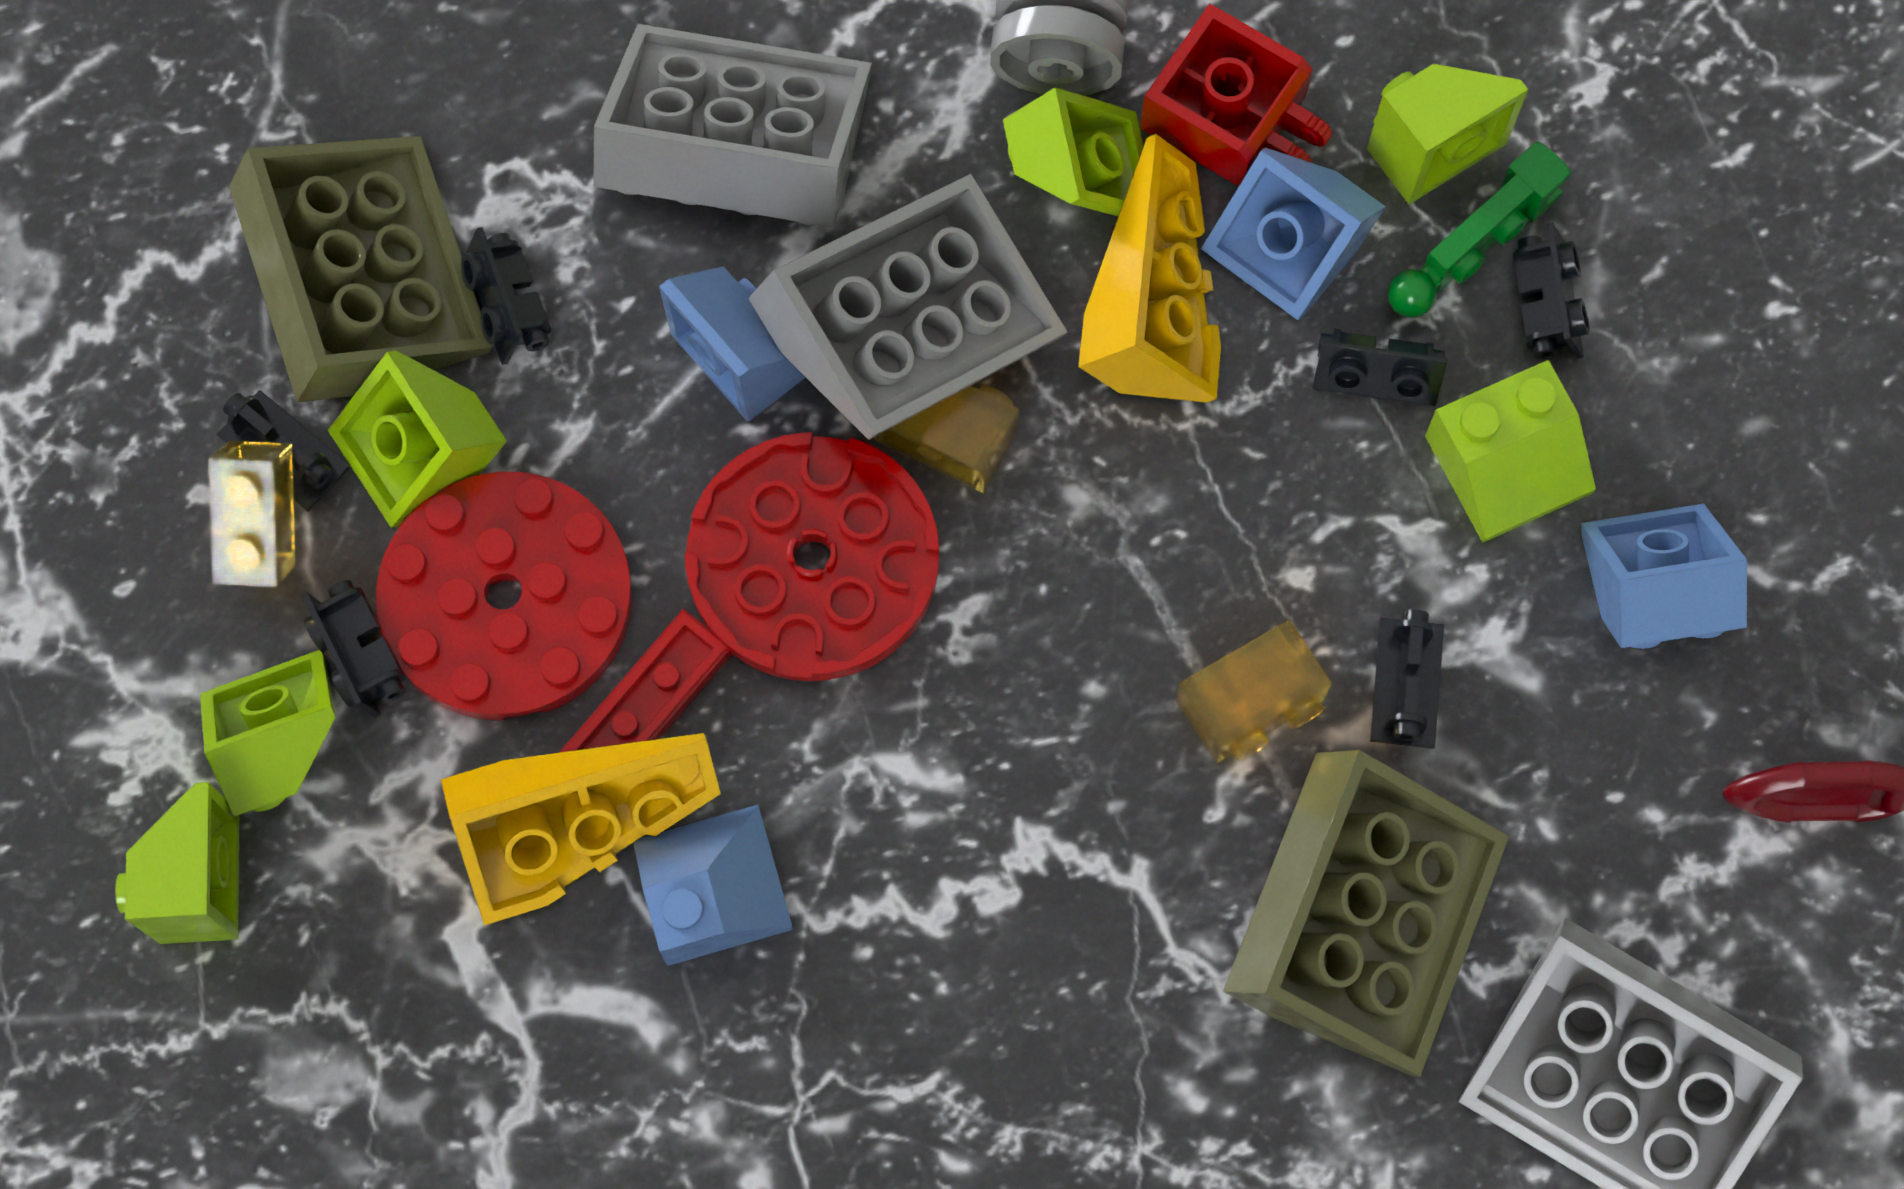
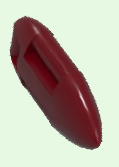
(1821, 791)

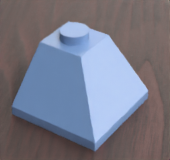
(1292, 229)
(711, 885)

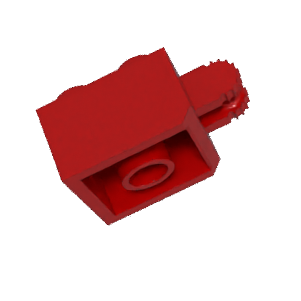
(1231, 97)

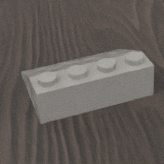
(731, 125)
(908, 308)
(1630, 1073)

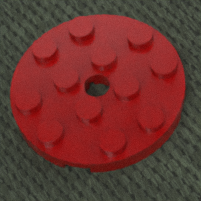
(799, 618)
(519, 657)

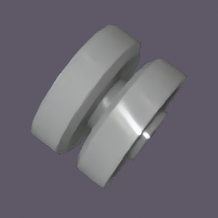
(1059, 44)

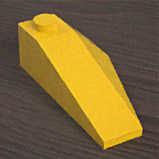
(1148, 305)
(556, 816)

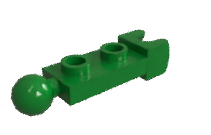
(1524, 195)

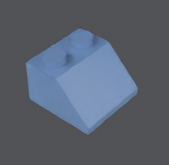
(727, 339)
(1666, 576)

